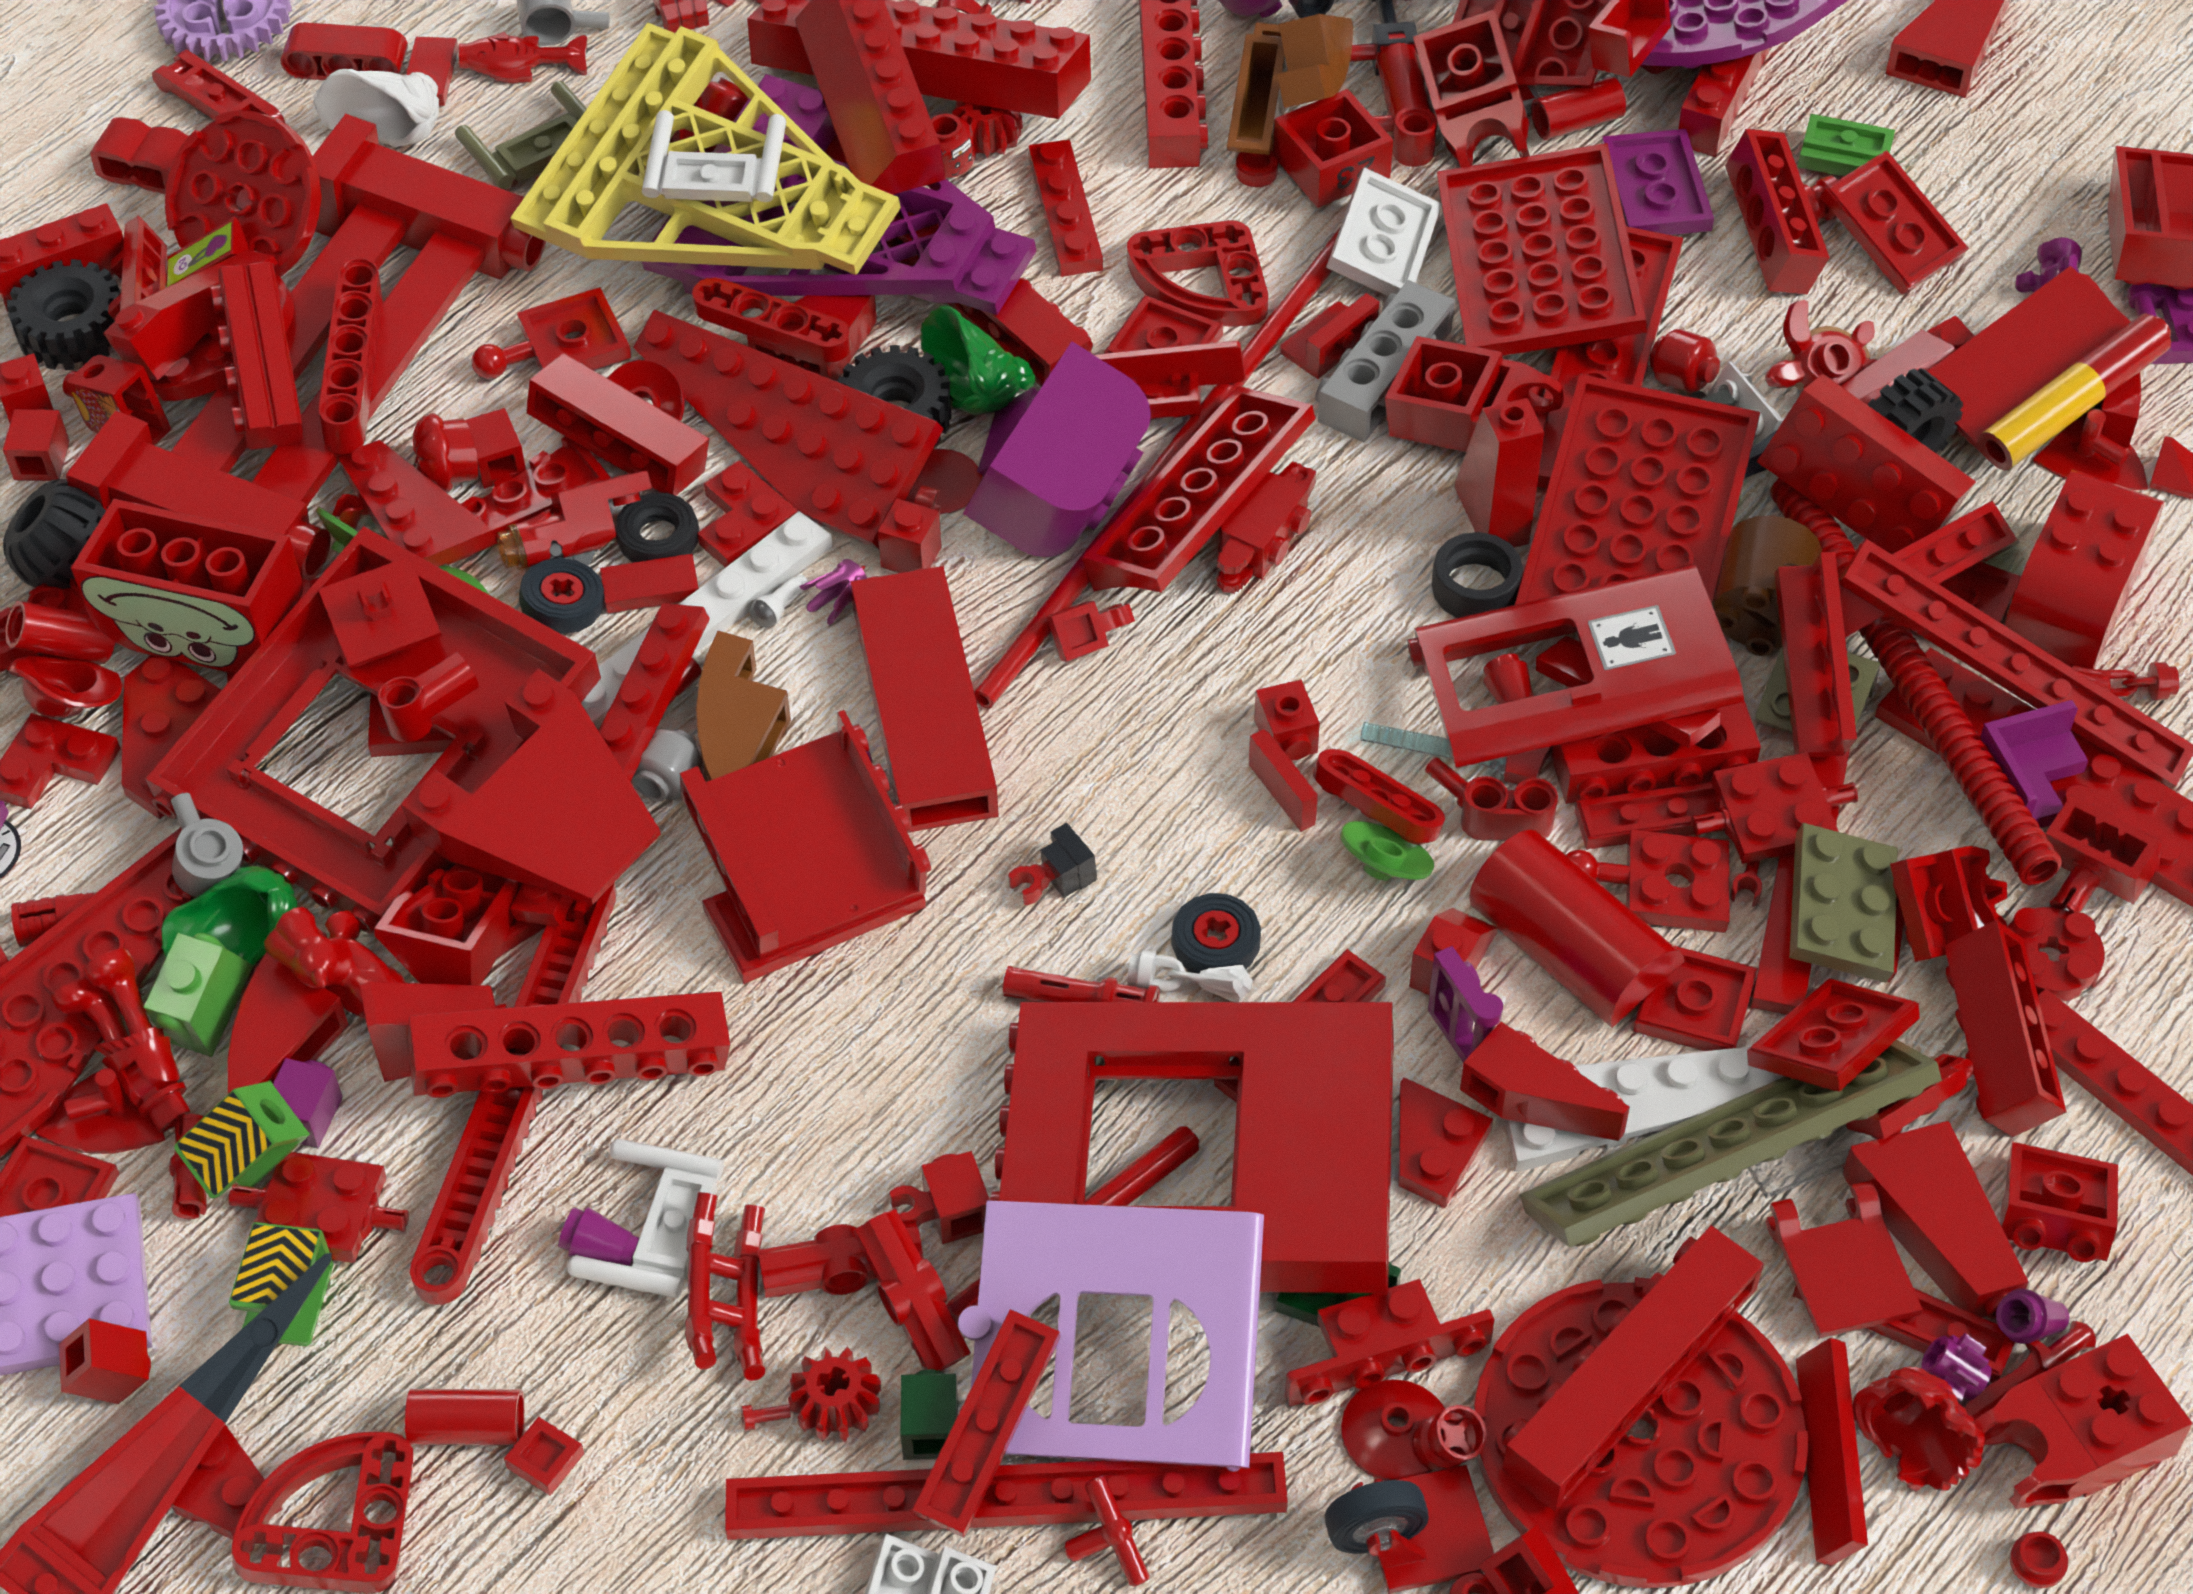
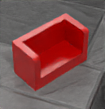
(1627, 34)

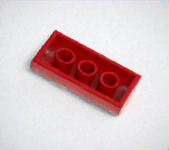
(1572, 925)

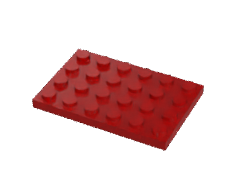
(1541, 251)
(1638, 488)

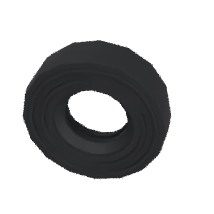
(656, 508)

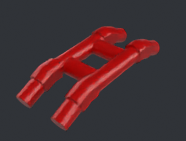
(740, 1268)

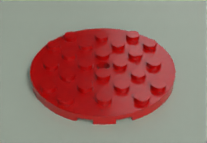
(1663, 1507)

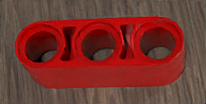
(321, 49)

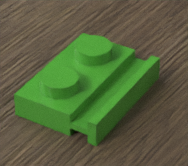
(1841, 145)

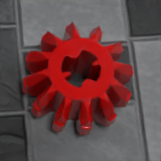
(991, 127)
(834, 1394)

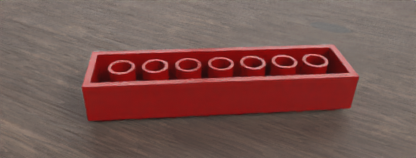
(954, 55)

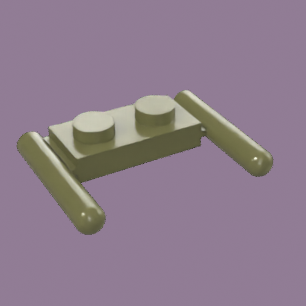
(529, 152)

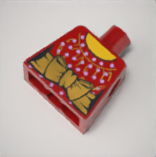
(117, 385)

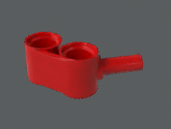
(1494, 811)

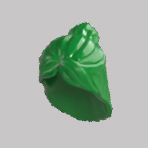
(978, 368)
(235, 911)

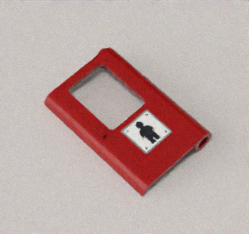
(1645, 640)

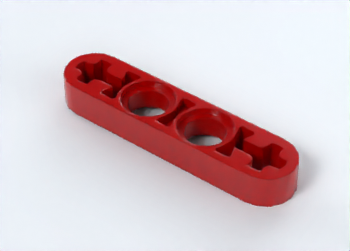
(818, 338)

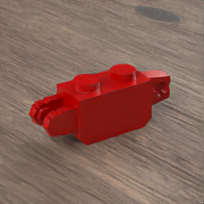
(1263, 526)

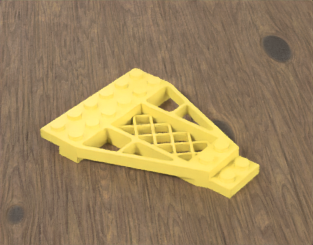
(608, 155)

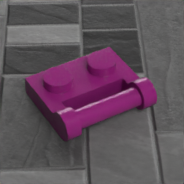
(2177, 312)
(1459, 1002)

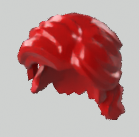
(1922, 1426)

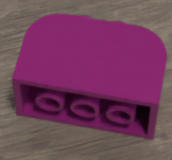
(1064, 457)

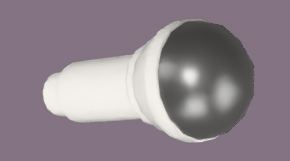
(769, 608)

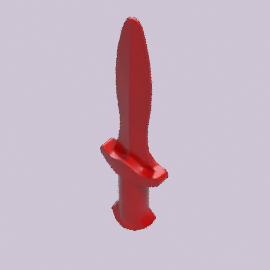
(2038, 1361)

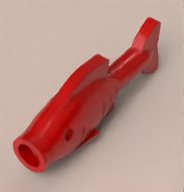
(512, 57)

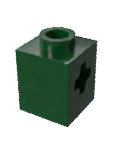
(927, 1412)

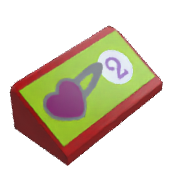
(206, 251)

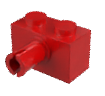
(2100, 854)

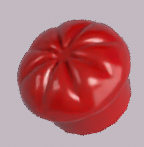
(445, 451)

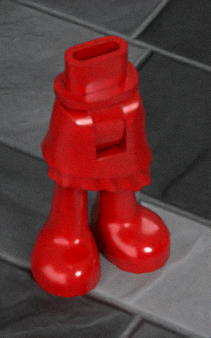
(139, 1059)

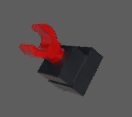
(1064, 863)

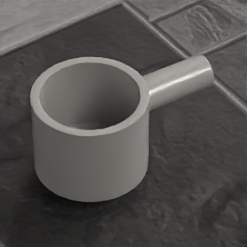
(555, 20)
(204, 849)

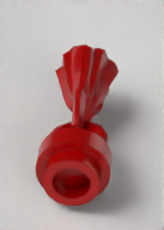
(2160, 680)

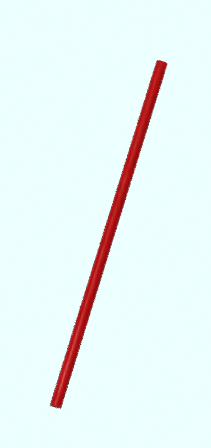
(1077, 578)

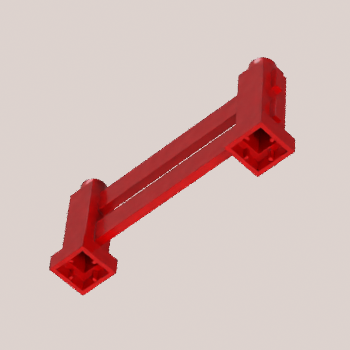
(367, 208)

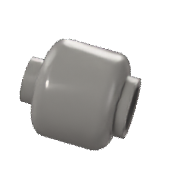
(662, 762)

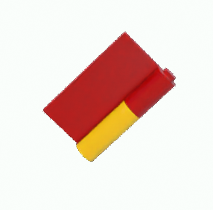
(2046, 366)

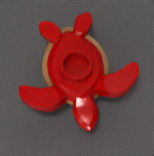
(1819, 351)

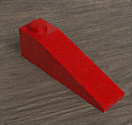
(172, 321)

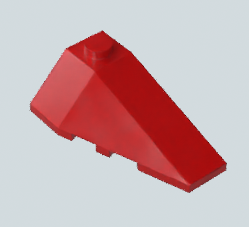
(450, 925)

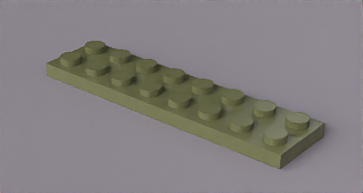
(1718, 1146)

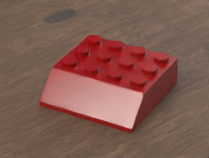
(2152, 217)

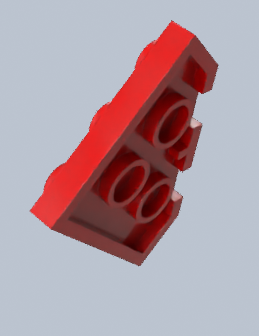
(158, 708)

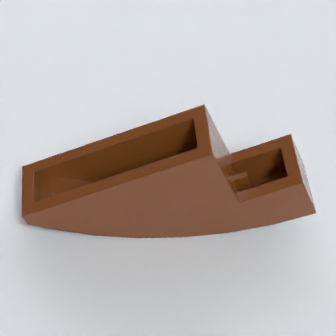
(1315, 56)
(1258, 92)
(736, 716)

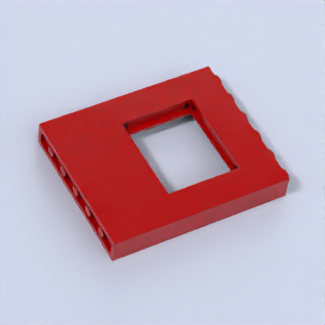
(284, 675)
(1306, 1123)

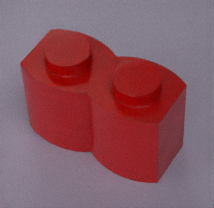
(136, 153)

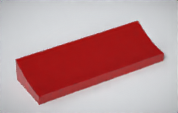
(1196, 491)

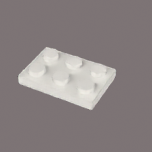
(1383, 234)

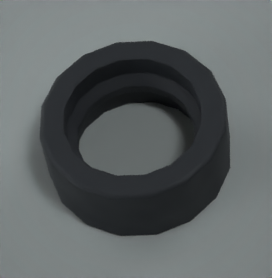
(1482, 550)

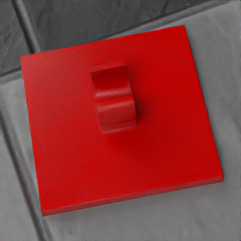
(379, 612)

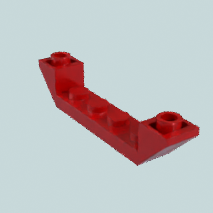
(1940, 557)

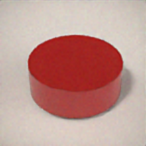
(1256, 169)

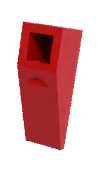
(1535, 1088)

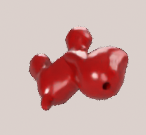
(331, 962)

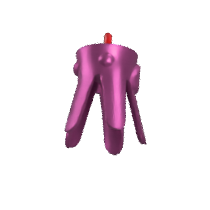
(835, 585)

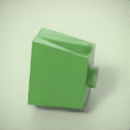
(197, 992)

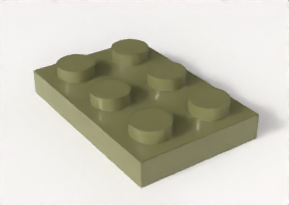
(1843, 903)

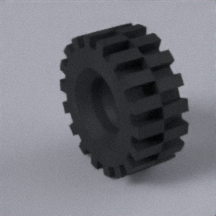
(57, 294)
(903, 378)
(1920, 408)

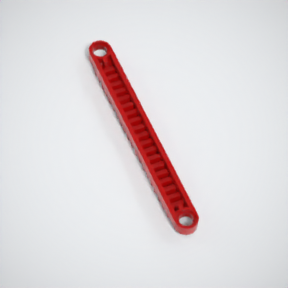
(502, 1119)

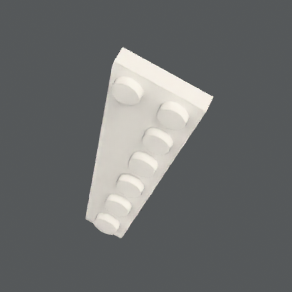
(1659, 1094)

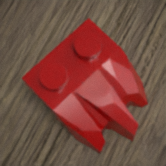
(1946, 897)

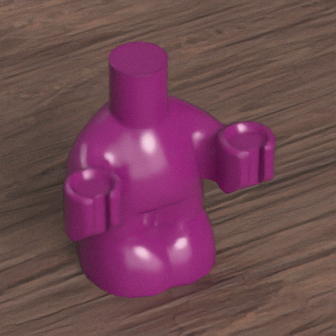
(2053, 258)

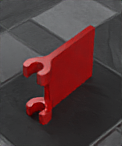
(1846, 1268)

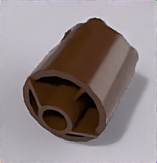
(1747, 586)

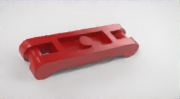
(208, 88)

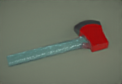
(1514, 767)

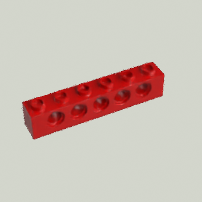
(1173, 83)
(590, 1026)

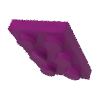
(1660, 182)

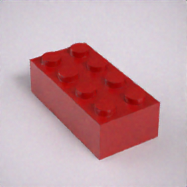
(1863, 468)

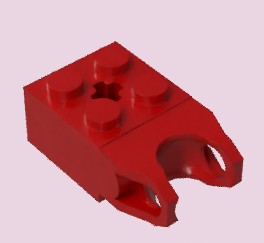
(1473, 85)
(1449, 384)
(2087, 1423)

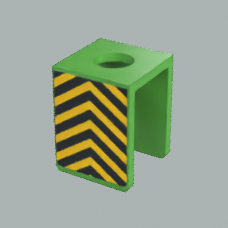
(241, 1139)
(270, 1265)

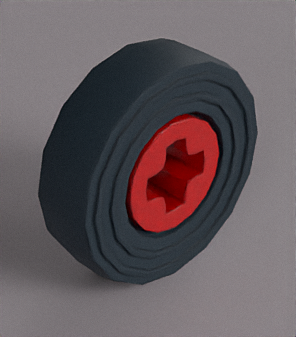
(562, 612)
(1217, 913)

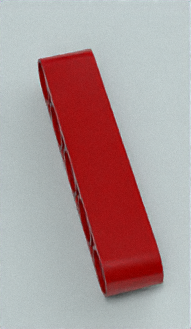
(351, 356)

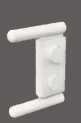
(712, 174)
(661, 1252)

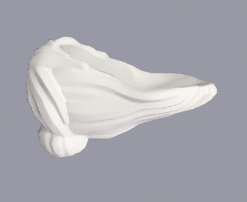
(397, 103)

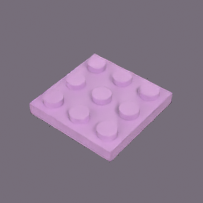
(66, 1269)

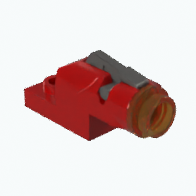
(576, 527)

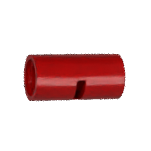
(1578, 108)
(56, 633)
(464, 1416)

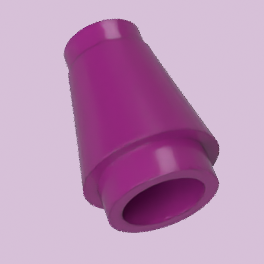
(597, 1237)
(2031, 1316)

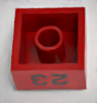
(1330, 145)

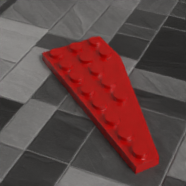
(812, 438)
(49, 1049)

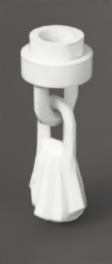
(1227, 982)

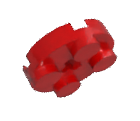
(2073, 937)

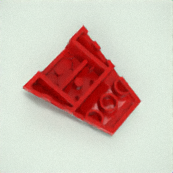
(1543, 37)

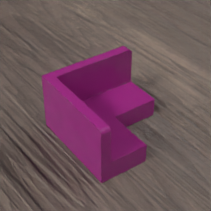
(2034, 751)

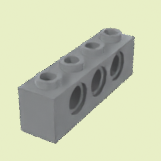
(1356, 392)

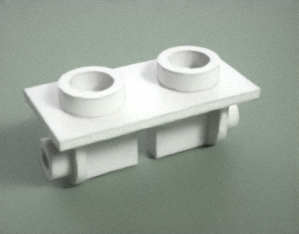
(1748, 397)

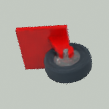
(1417, 1526)

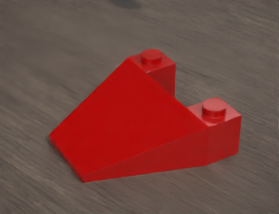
(550, 813)

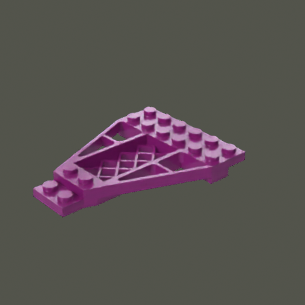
(959, 263)

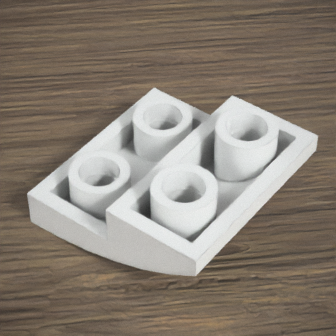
(916, 1570)

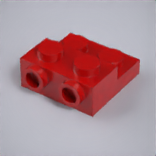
(2060, 1202)

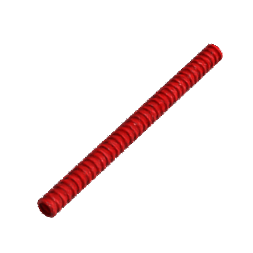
(1938, 712)

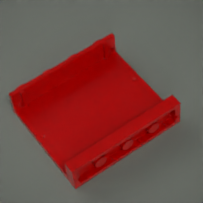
(807, 839)

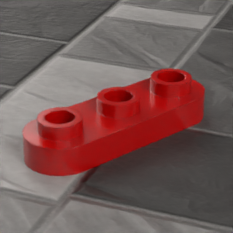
(1379, 796)

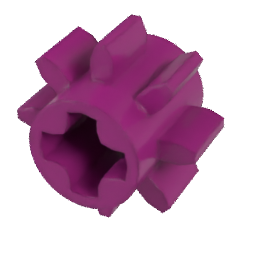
(1959, 1364)

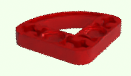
(1229, 311)
(347, 1549)

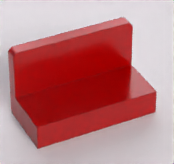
(1329, 335)

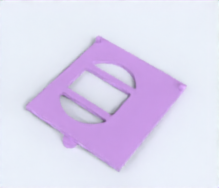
(1161, 1253)

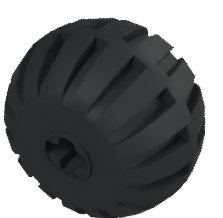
(50, 533)

